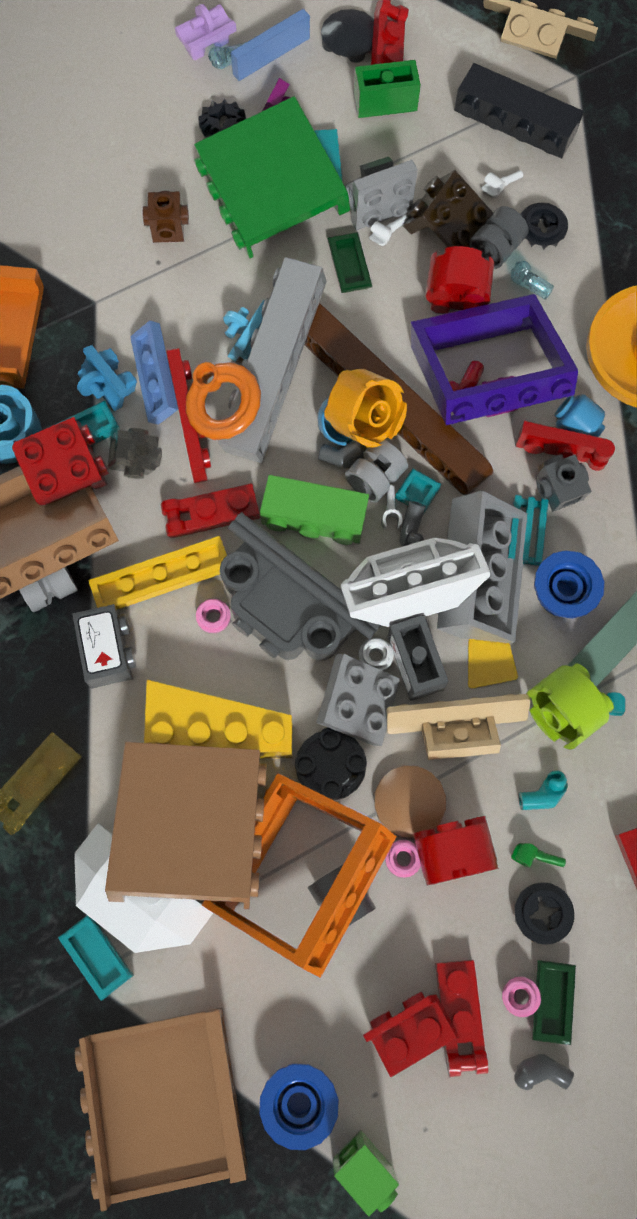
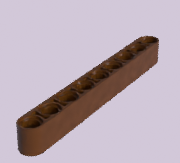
(423, 427)

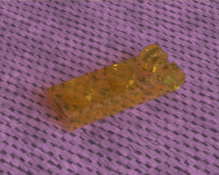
(35, 781)

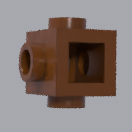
(166, 216)

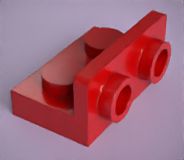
(411, 1033)

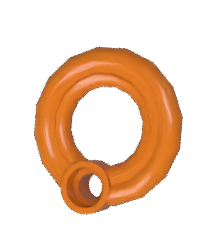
(199, 390)

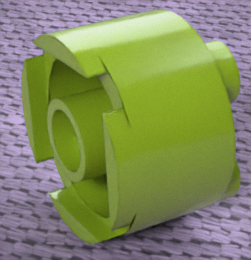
(569, 705)

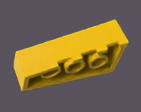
(205, 720)

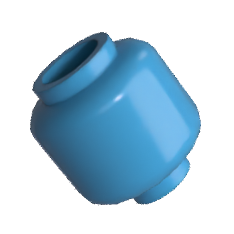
(580, 416)

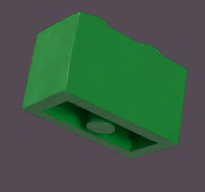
(386, 88)

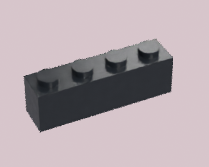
(518, 110)

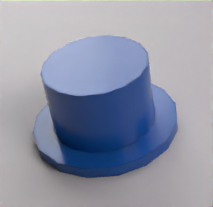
(569, 584)
(299, 1106)

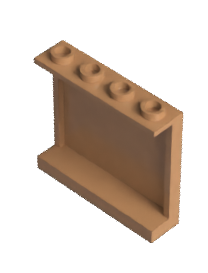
(48, 537)
(186, 823)
(160, 1107)

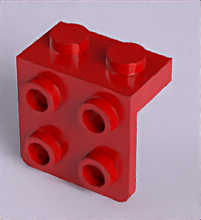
(60, 461)

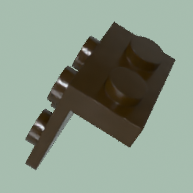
(449, 210)

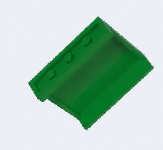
(269, 174)

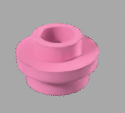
(208, 607)
(391, 861)
(511, 1002)

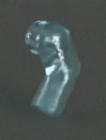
(221, 57)
(522, 275)

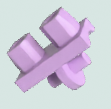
(205, 29)

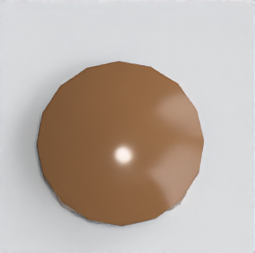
(410, 801)

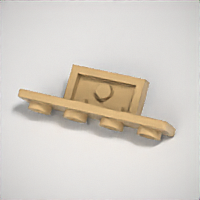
(539, 29)
(459, 726)

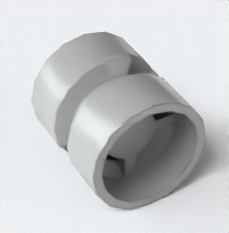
(376, 470)
(41, 592)

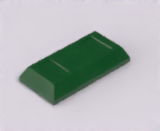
(349, 262)
(555, 1015)

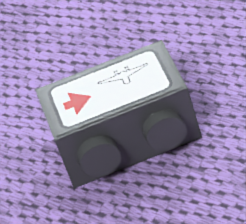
(103, 646)
(417, 658)

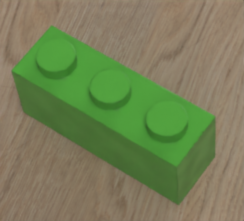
(314, 510)

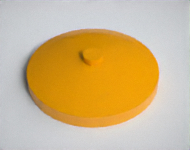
(613, 346)

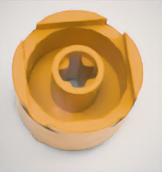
(366, 407)

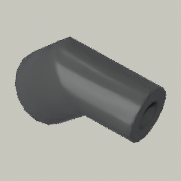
(342, 457)
(411, 524)
(540, 1068)

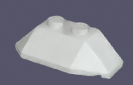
(414, 581)
(139, 921)

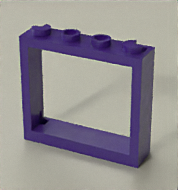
(485, 323)

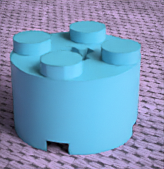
(16, 421)

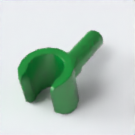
(526, 852)

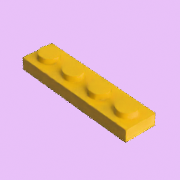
(159, 574)

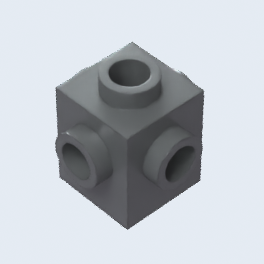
(563, 482)

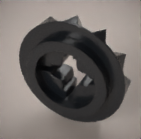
(211, 115)
(553, 220)
(559, 922)

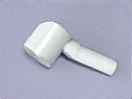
(495, 185)
(382, 233)
(391, 509)

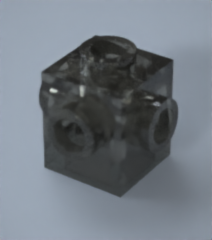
(134, 453)

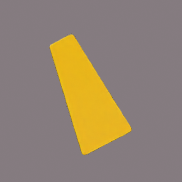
(489, 663)

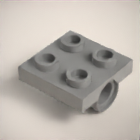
(382, 195)
(358, 700)

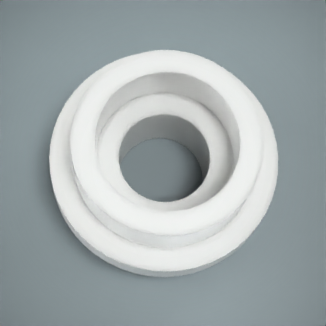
(380, 645)

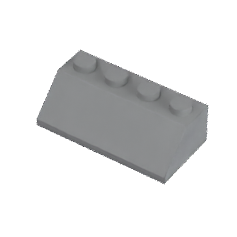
(493, 607)

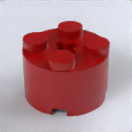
(459, 279)
(455, 850)

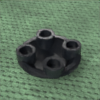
(348, 34)
(331, 764)

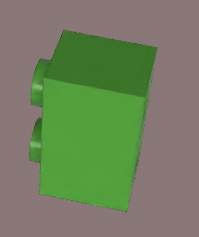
(366, 1174)

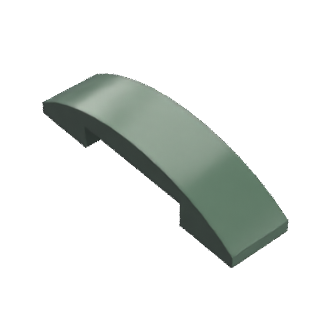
(610, 643)

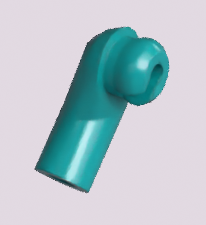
(548, 794)

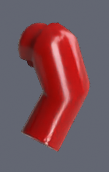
(470, 377)

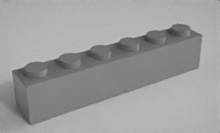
(277, 351)

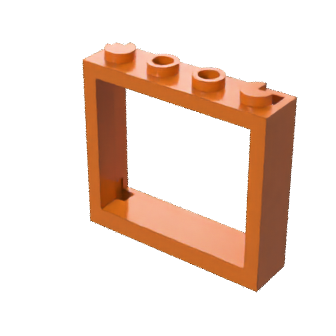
(346, 891)

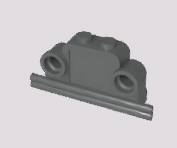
(285, 598)

